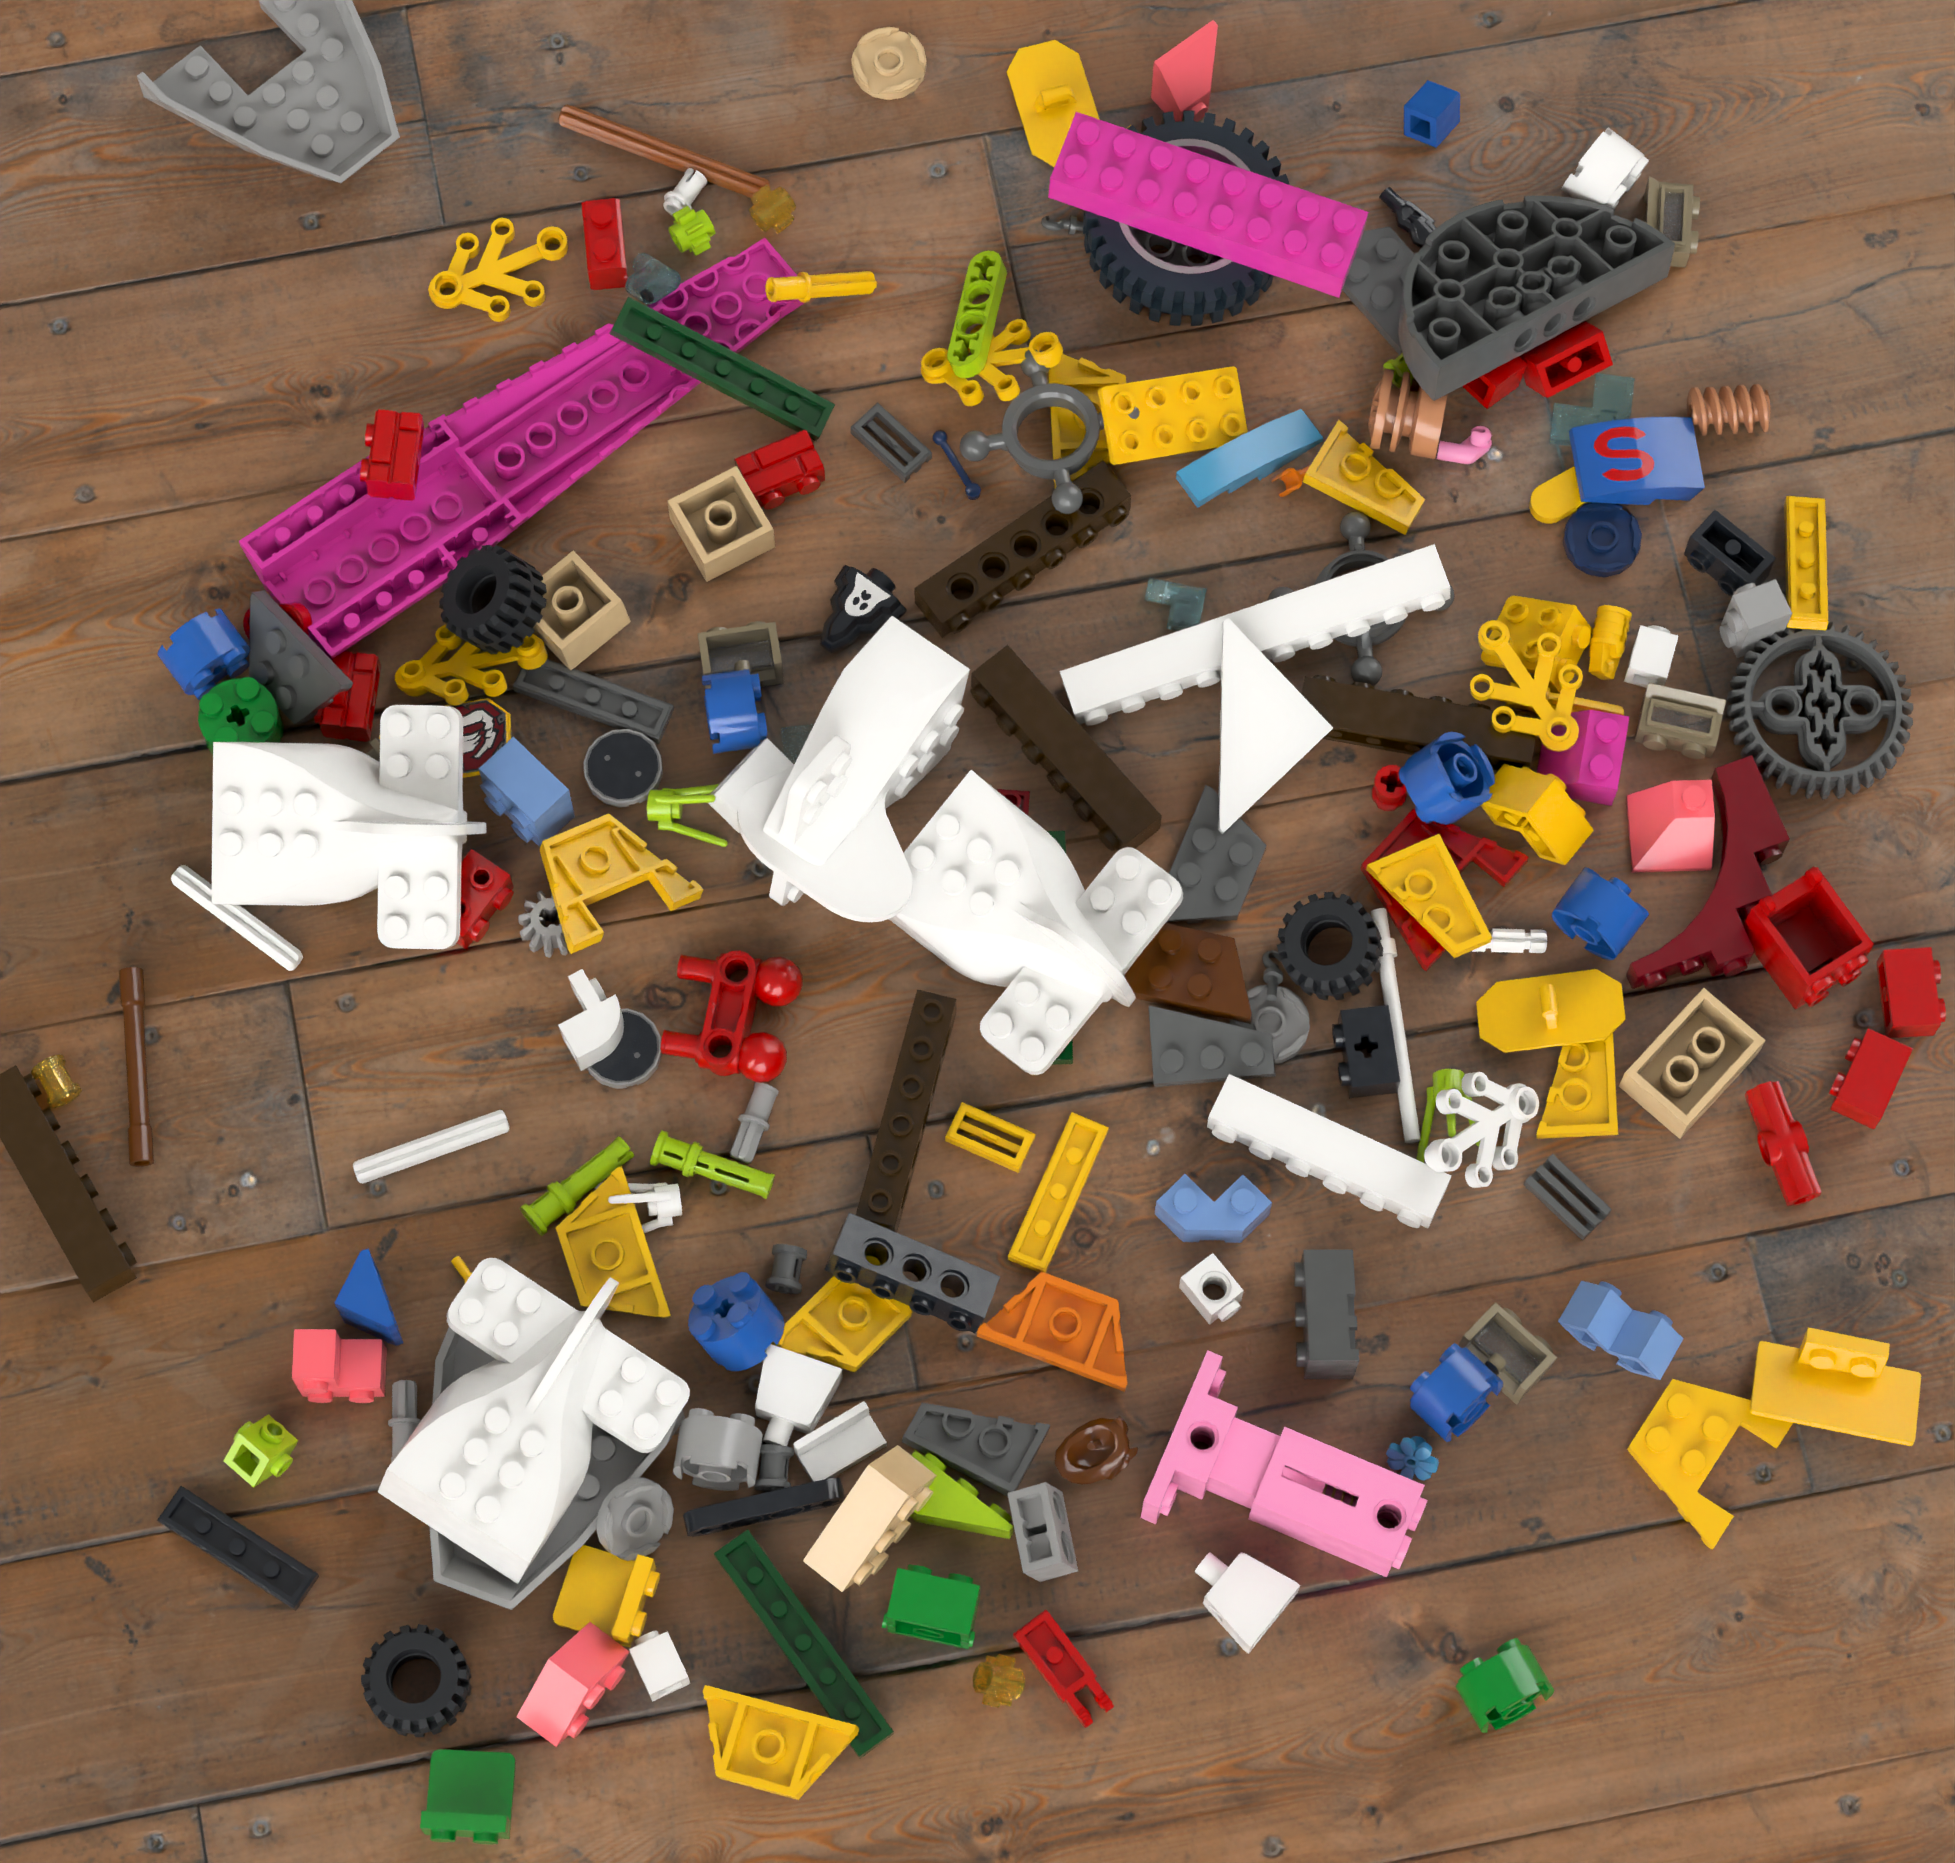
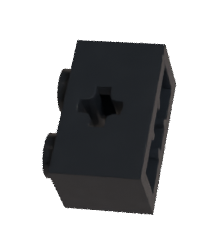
(1371, 1029)

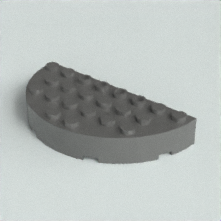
(1516, 278)

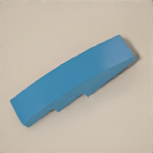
(1248, 457)

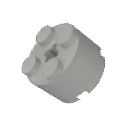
(718, 1450)

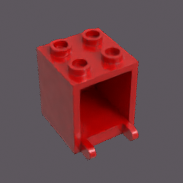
(1802, 931)

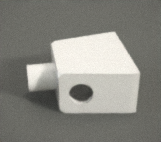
(793, 1393)
(1245, 1596)

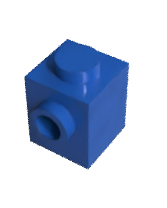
(1431, 113)

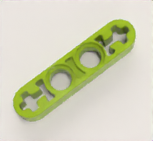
(984, 313)

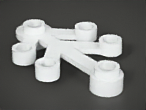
(1516, 1107)

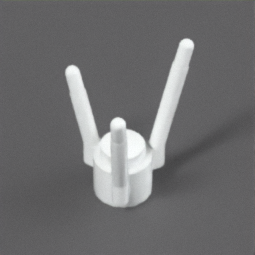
(661, 1201)

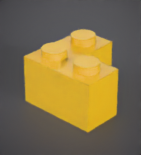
(1538, 810)

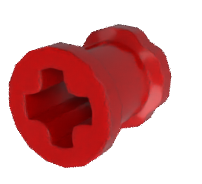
(1388, 800)

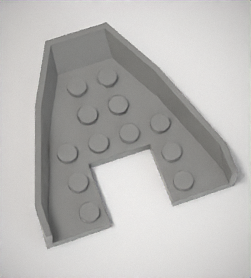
(315, 115)
(608, 1466)

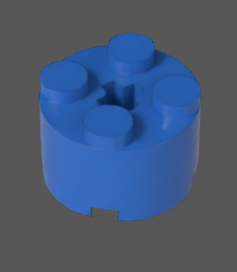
(205, 653)
(733, 711)
(1447, 779)
(1599, 913)
(735, 1321)
(1454, 1392)

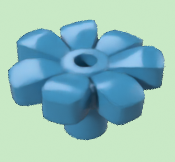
(1412, 1458)

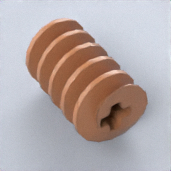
(1729, 408)

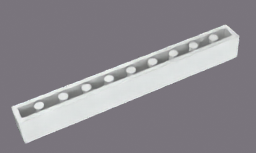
(1275, 627)

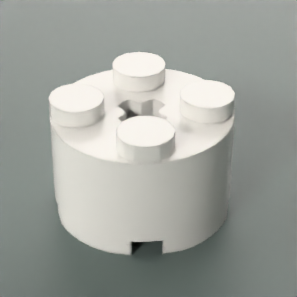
(1606, 170)

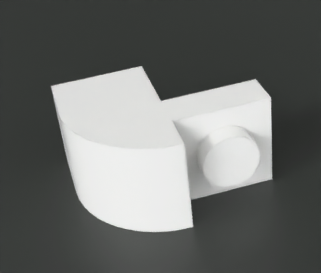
(598, 1028)

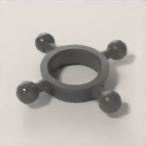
(1066, 496)
(1355, 528)

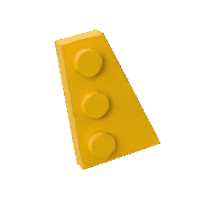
(1358, 480)
(1582, 1093)

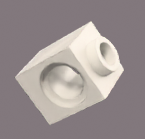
(1651, 656)
(1206, 1273)
(659, 1664)

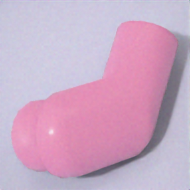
(1469, 450)

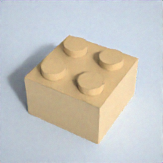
(721, 523)
(578, 611)

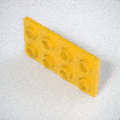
(1175, 414)
(1837, 1386)

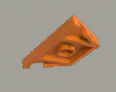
(1063, 1328)

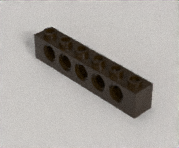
(949, 614)
(907, 1109)

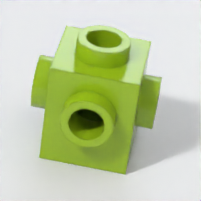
(261, 1450)

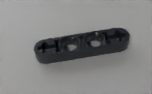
(764, 1507)

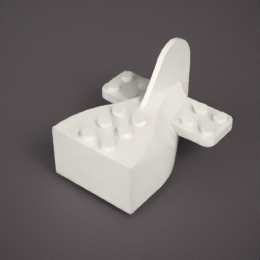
(871, 744)
(337, 824)
(1012, 913)
(515, 1436)

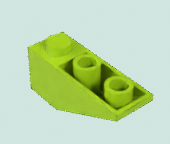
(957, 1504)

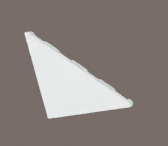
(1262, 725)

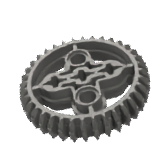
(1807, 720)

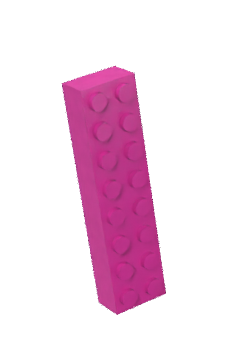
(1207, 204)

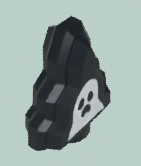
(859, 607)

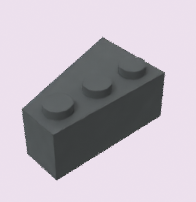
(1326, 1314)

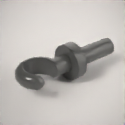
(1071, 224)
(1272, 975)

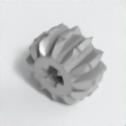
(535, 926)

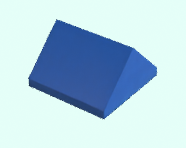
(365, 1301)

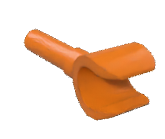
(1292, 479)

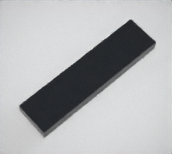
(238, 1548)

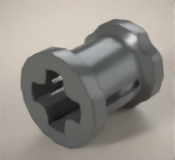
(786, 1269)
(774, 1467)

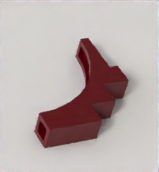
(1716, 935)

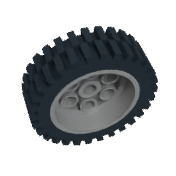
(1169, 280)

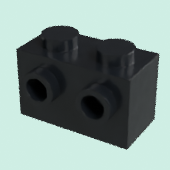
(1727, 554)

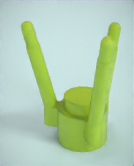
(668, 804)
(1442, 1080)

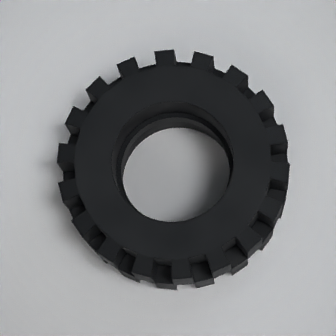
(493, 599)
(1311, 920)
(400, 1649)

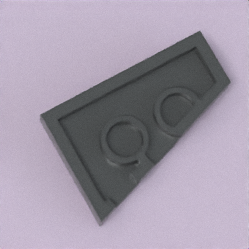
(1205, 1050)
(975, 1445)

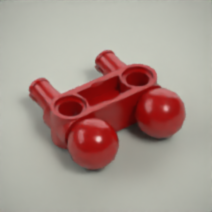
(732, 1012)

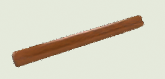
(660, 150)

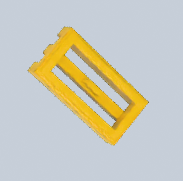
(988, 1153)

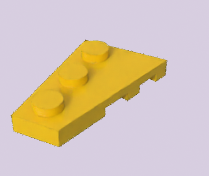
(1434, 893)

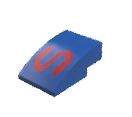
(1637, 460)

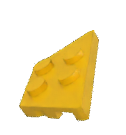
(1066, 426)
(609, 1242)
(843, 1324)
(771, 1743)

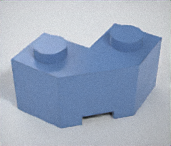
(1197, 1217)
(1639, 1339)

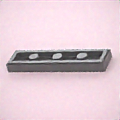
(595, 699)

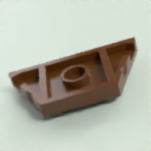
(1192, 973)

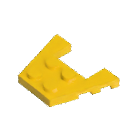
(598, 863)
(1686, 1439)

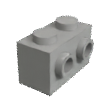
(1754, 616)

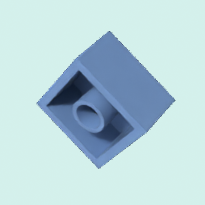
(525, 793)

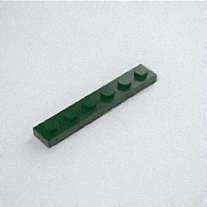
(721, 368)
(802, 1641)

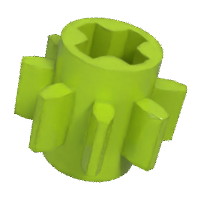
(691, 230)

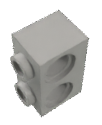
(1042, 1532)

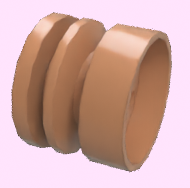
(1407, 415)

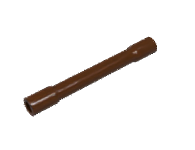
(139, 1131)

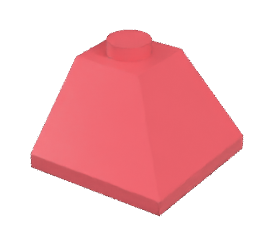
(1185, 74)
(1672, 827)

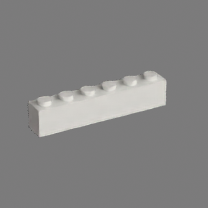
(1327, 1152)

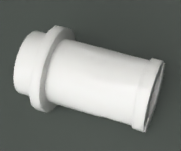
(685, 191)

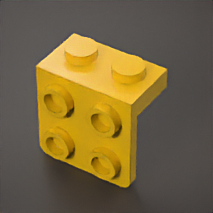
(1529, 620)
(606, 1593)

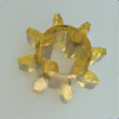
(772, 209)
(998, 1681)

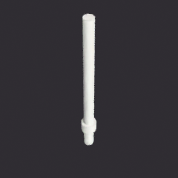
(1391, 998)

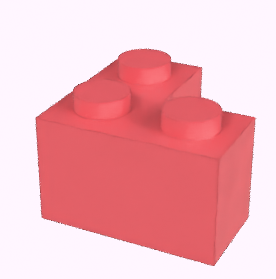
(338, 1367)
(572, 1684)

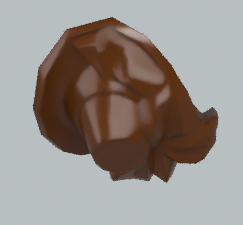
(1095, 1451)

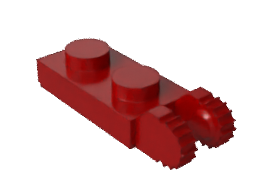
(1061, 1664)

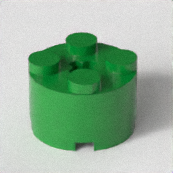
(236, 702)
(1503, 1686)

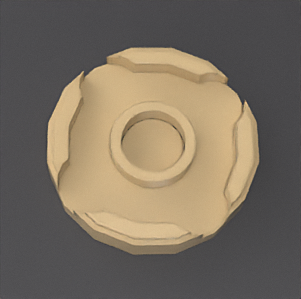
(889, 63)

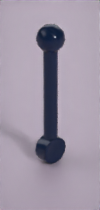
(972, 489)

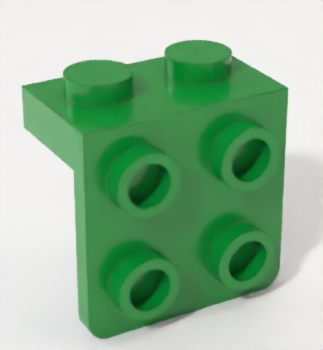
(469, 1796)

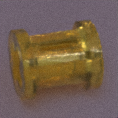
(56, 1081)

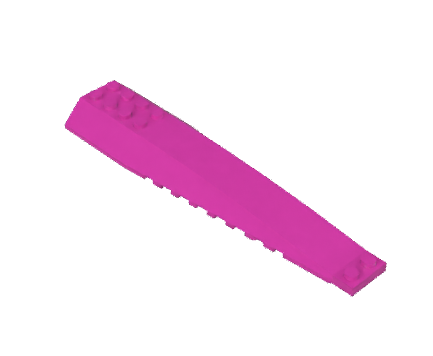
(496, 462)

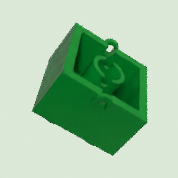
(933, 1607)

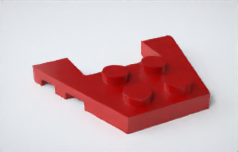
(1463, 849)

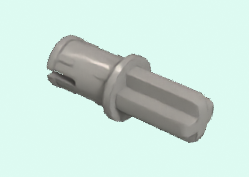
(753, 1123)
(404, 1413)

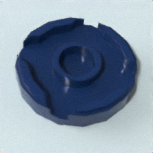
(1602, 539)

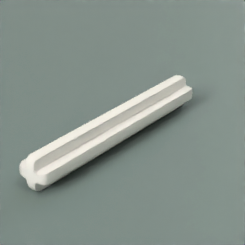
(238, 919)
(431, 1146)

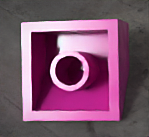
(1594, 761)

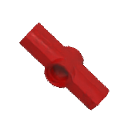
(1783, 1143)

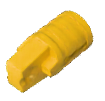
(1608, 640)

